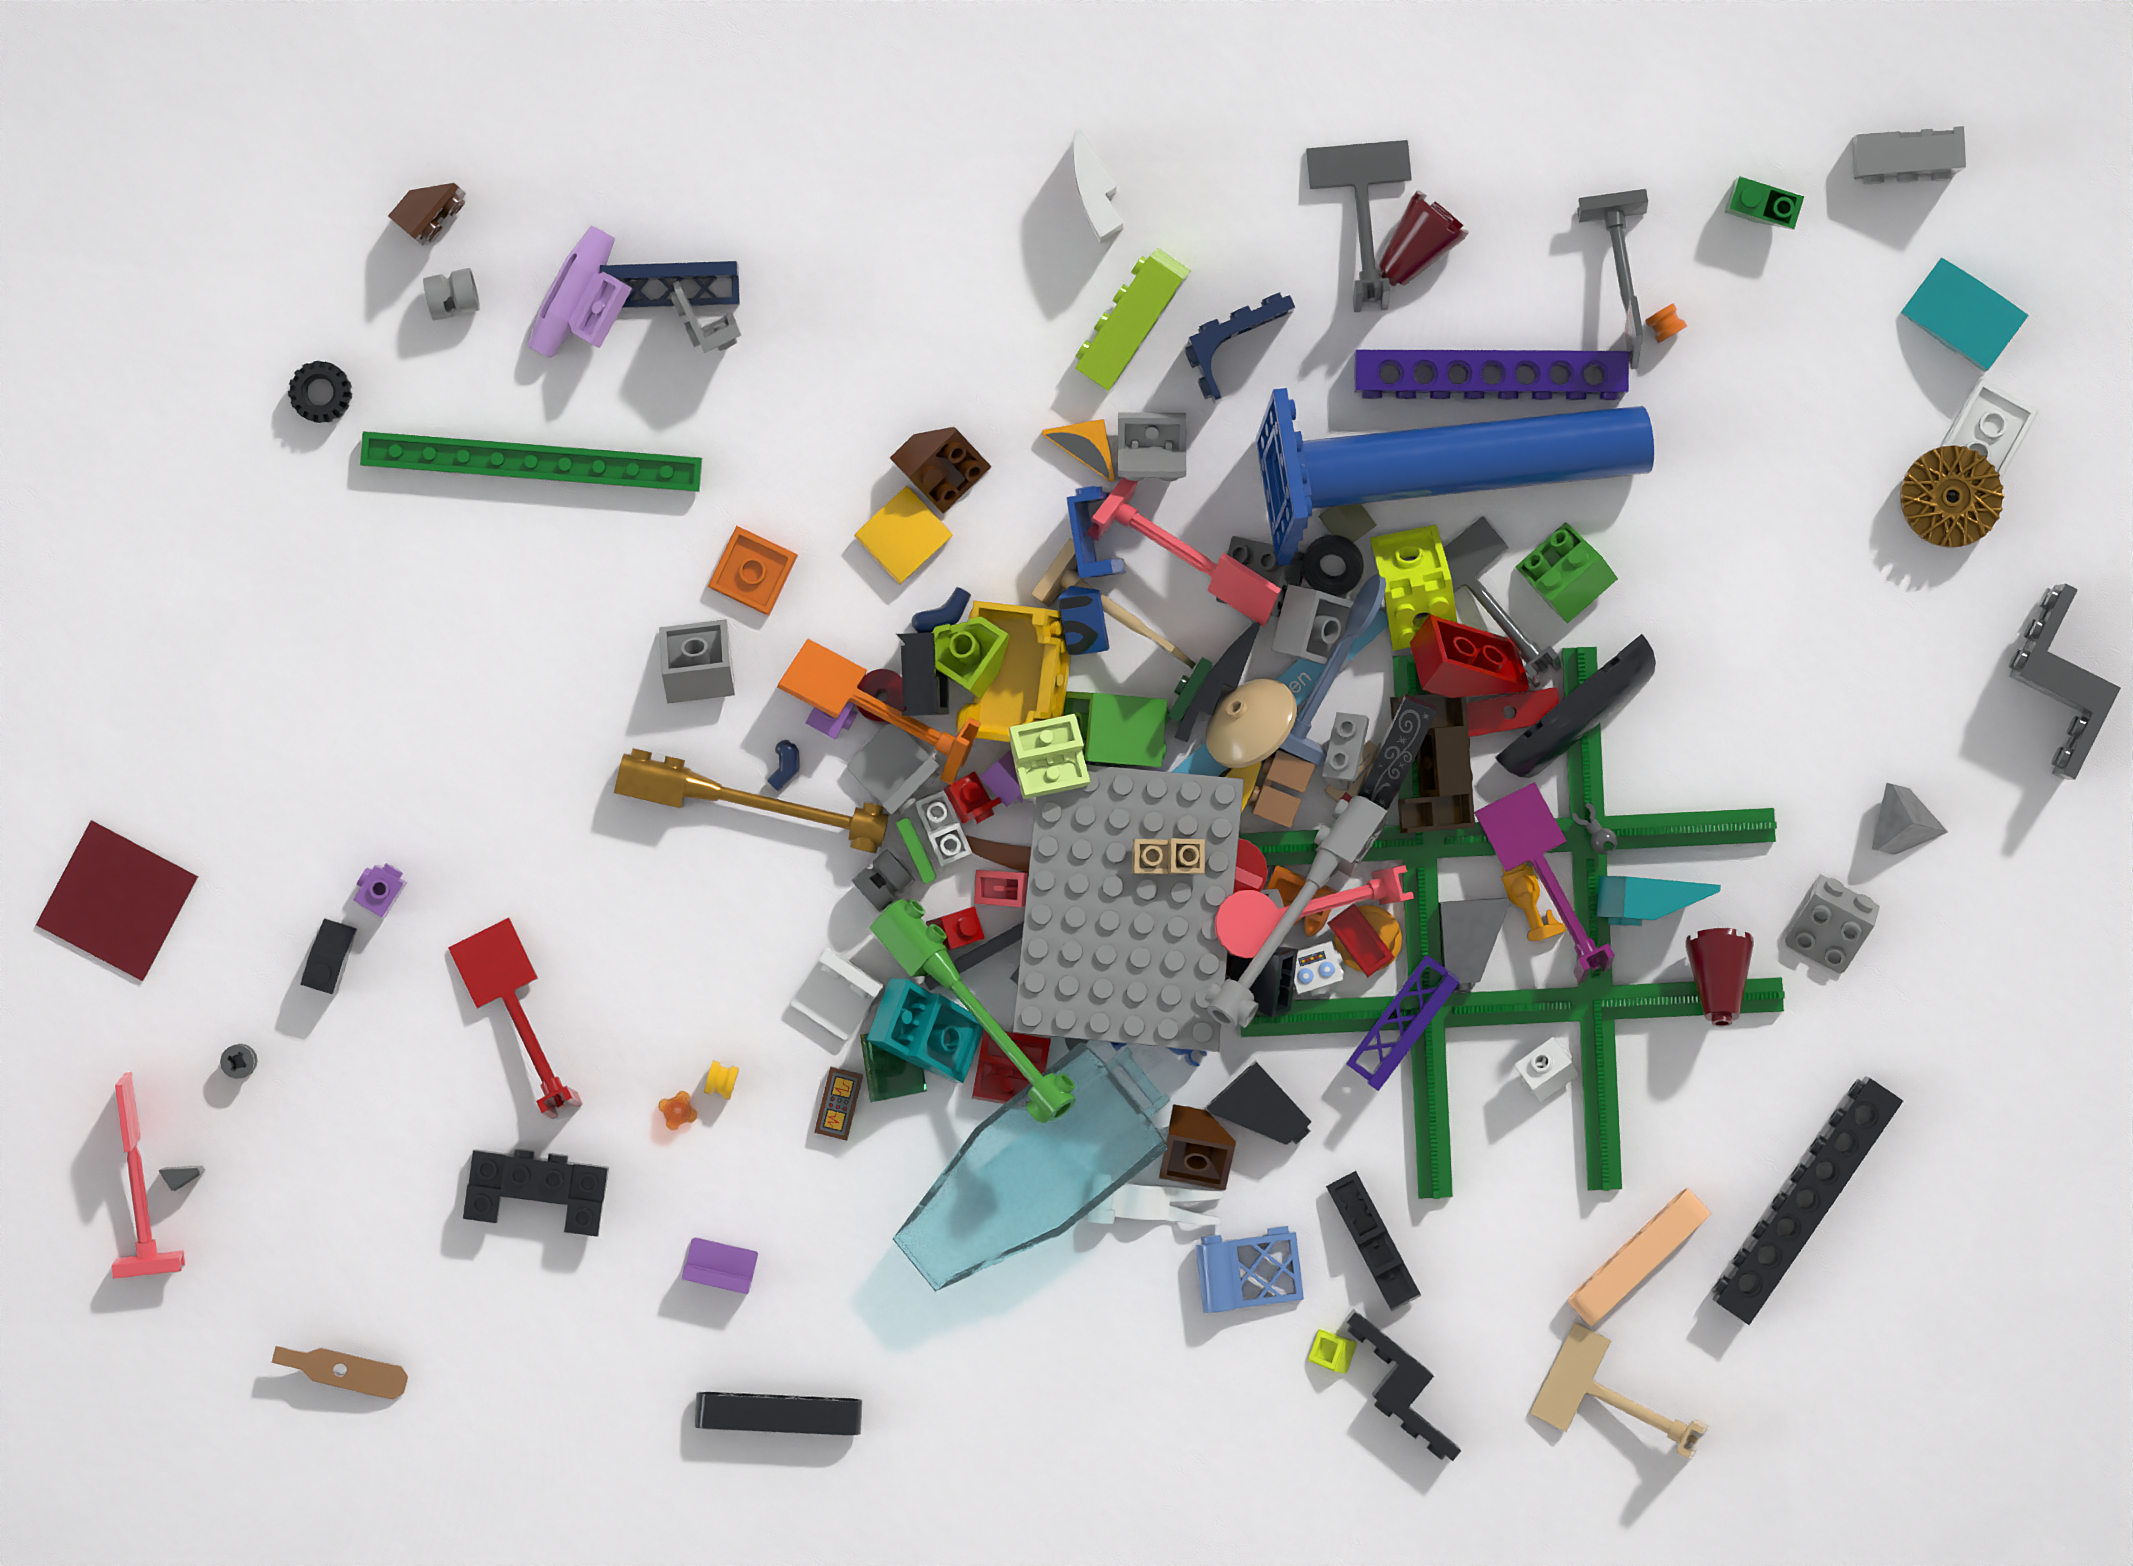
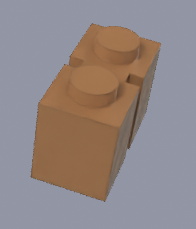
(1285, 771)

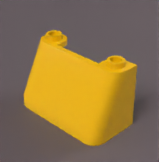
(1031, 674)

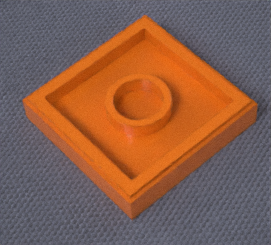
(752, 570)

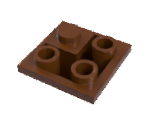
(426, 208)
(941, 465)

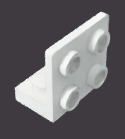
(836, 994)

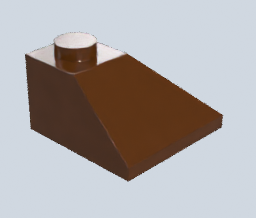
(1197, 1149)

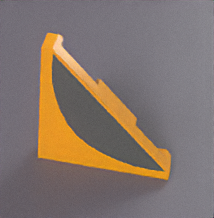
(1086, 443)

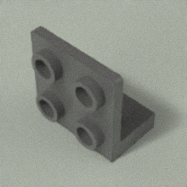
(1262, 560)

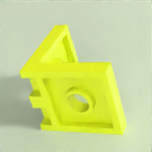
(1414, 584)

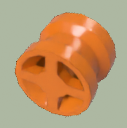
(1665, 323)

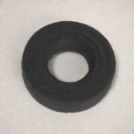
(1336, 546)

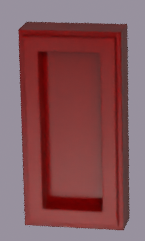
(1360, 940)

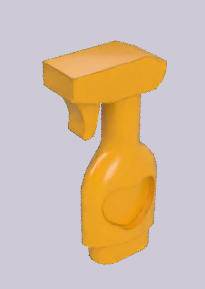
(1524, 892)

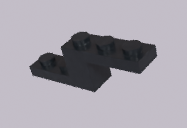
(1401, 1386)

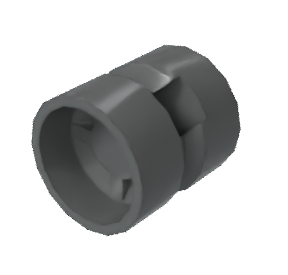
(892, 871)

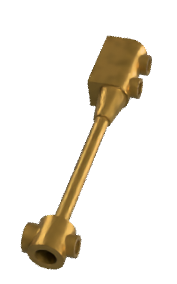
(672, 782)

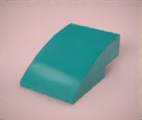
(1964, 314)
(926, 1030)

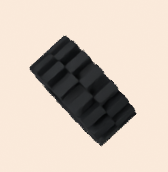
(301, 382)

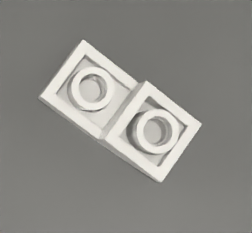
(943, 827)

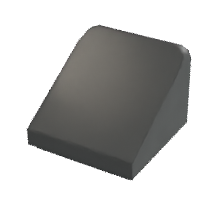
(179, 1176)

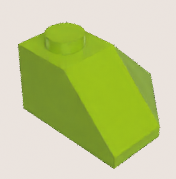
(970, 653)

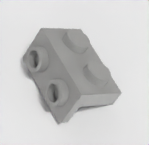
(1345, 749)

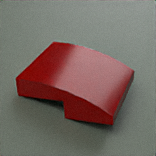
(998, 1076)

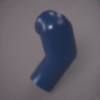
(788, 764)

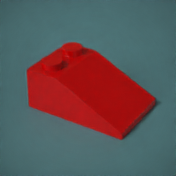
(1466, 660)

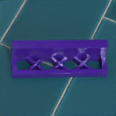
(1412, 1031)

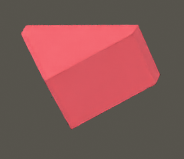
(1001, 888)

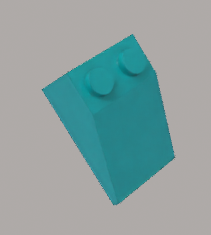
(1635, 899)

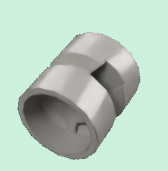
(451, 294)

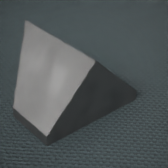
(1903, 821)

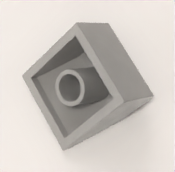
(1311, 624)
(696, 661)

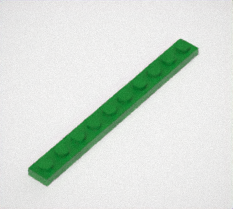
(531, 461)

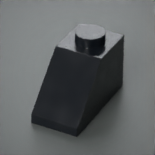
(329, 957)

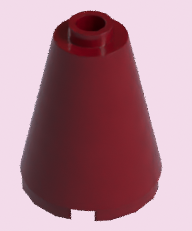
(1419, 240)
(1720, 971)

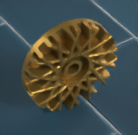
(1925, 499)

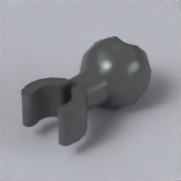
(1599, 835)

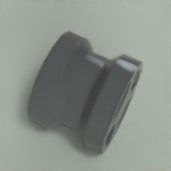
(246, 1058)

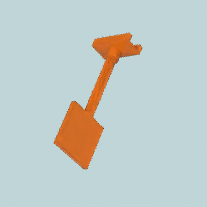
(832, 681)

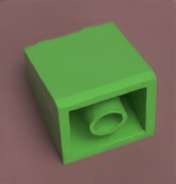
(1120, 727)

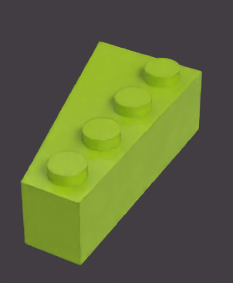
(1131, 319)

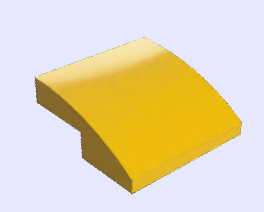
(903, 535)

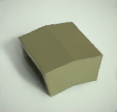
(1348, 521)

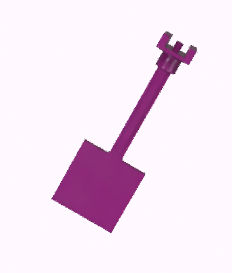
(1521, 832)

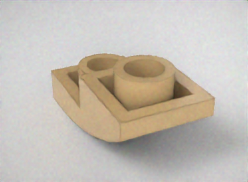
(1168, 856)

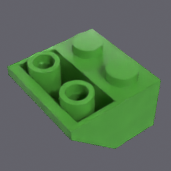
(1567, 572)

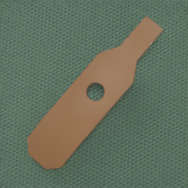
(360, 1376)

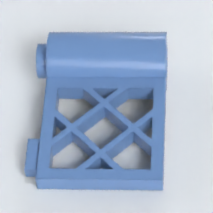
(1221, 1274)

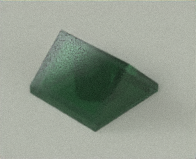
(888, 1074)

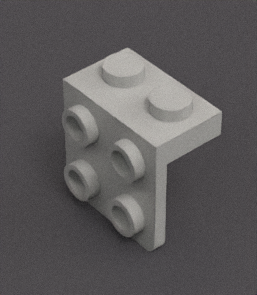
(717, 334)
(1152, 446)
(893, 768)
(1833, 924)

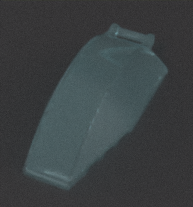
(1032, 1179)

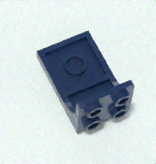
(1213, 334)

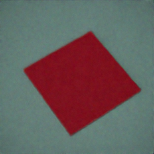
(117, 900)

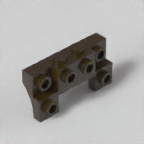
(1442, 771)

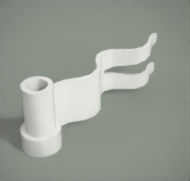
(1153, 1204)

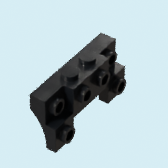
(536, 1179)

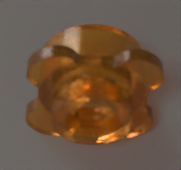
(668, 1107)

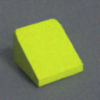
(1332, 1351)

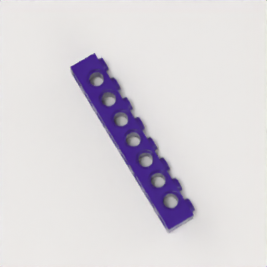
(1612, 364)

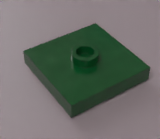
(1188, 688)

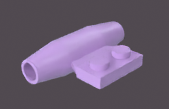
(580, 297)

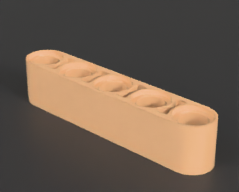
(1638, 1256)

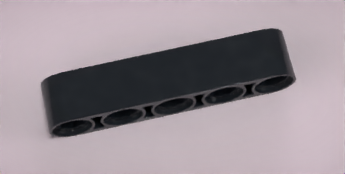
(778, 1413)

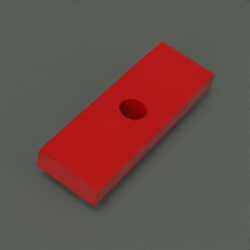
(1529, 707)

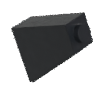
(1261, 1106)

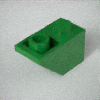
(1764, 203)

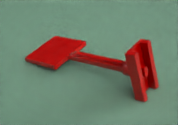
(494, 968)

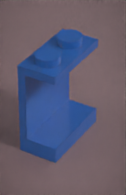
(1084, 545)

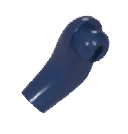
(948, 613)

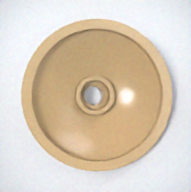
(1251, 723)

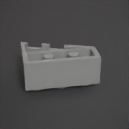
(1909, 155)

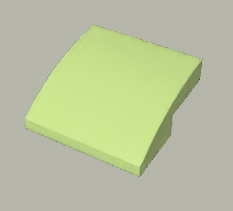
(1048, 756)

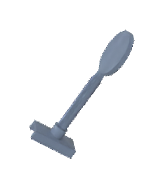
(1359, 619)

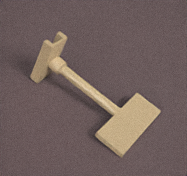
(1063, 574)
(1573, 1378)

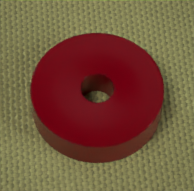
(882, 681)

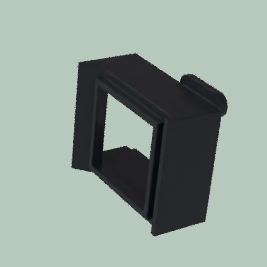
(923, 687)

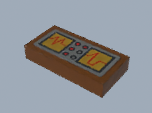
(838, 1103)

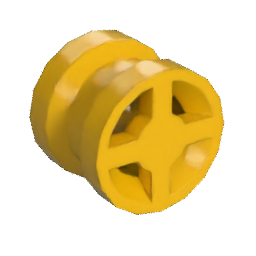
(721, 1080)

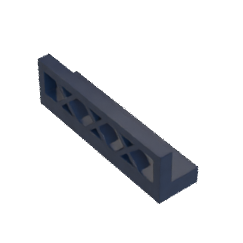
(677, 271)

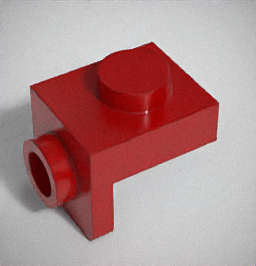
(960, 928)

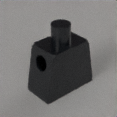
(1274, 984)

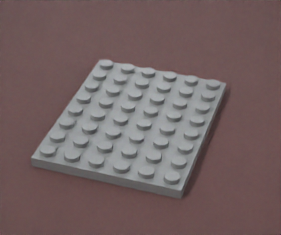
(1121, 949)

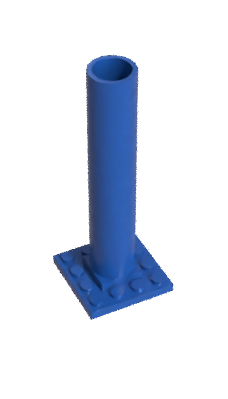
(1437, 460)

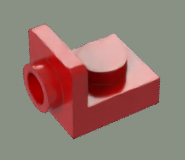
(971, 799)

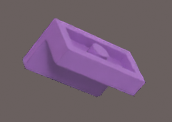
(720, 1265)

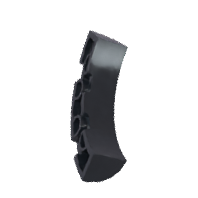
(1580, 710)

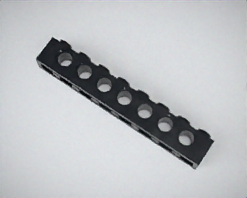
(1747, 1304)

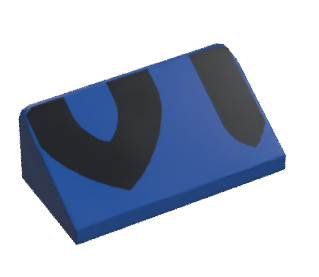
(1083, 621)

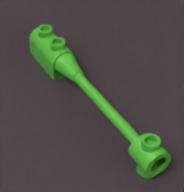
(922, 953)

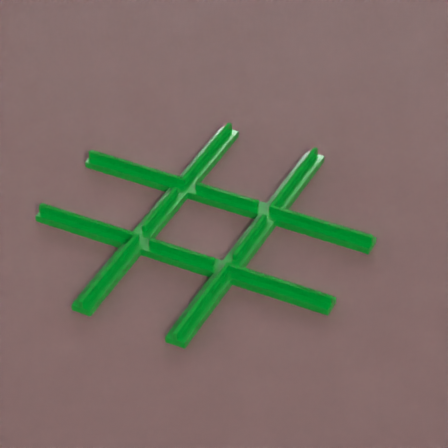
(1592, 1003)

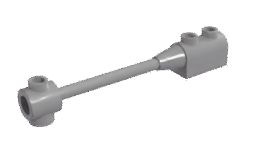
(1339, 849)

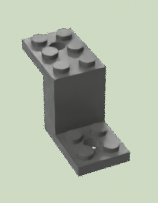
(2063, 681)

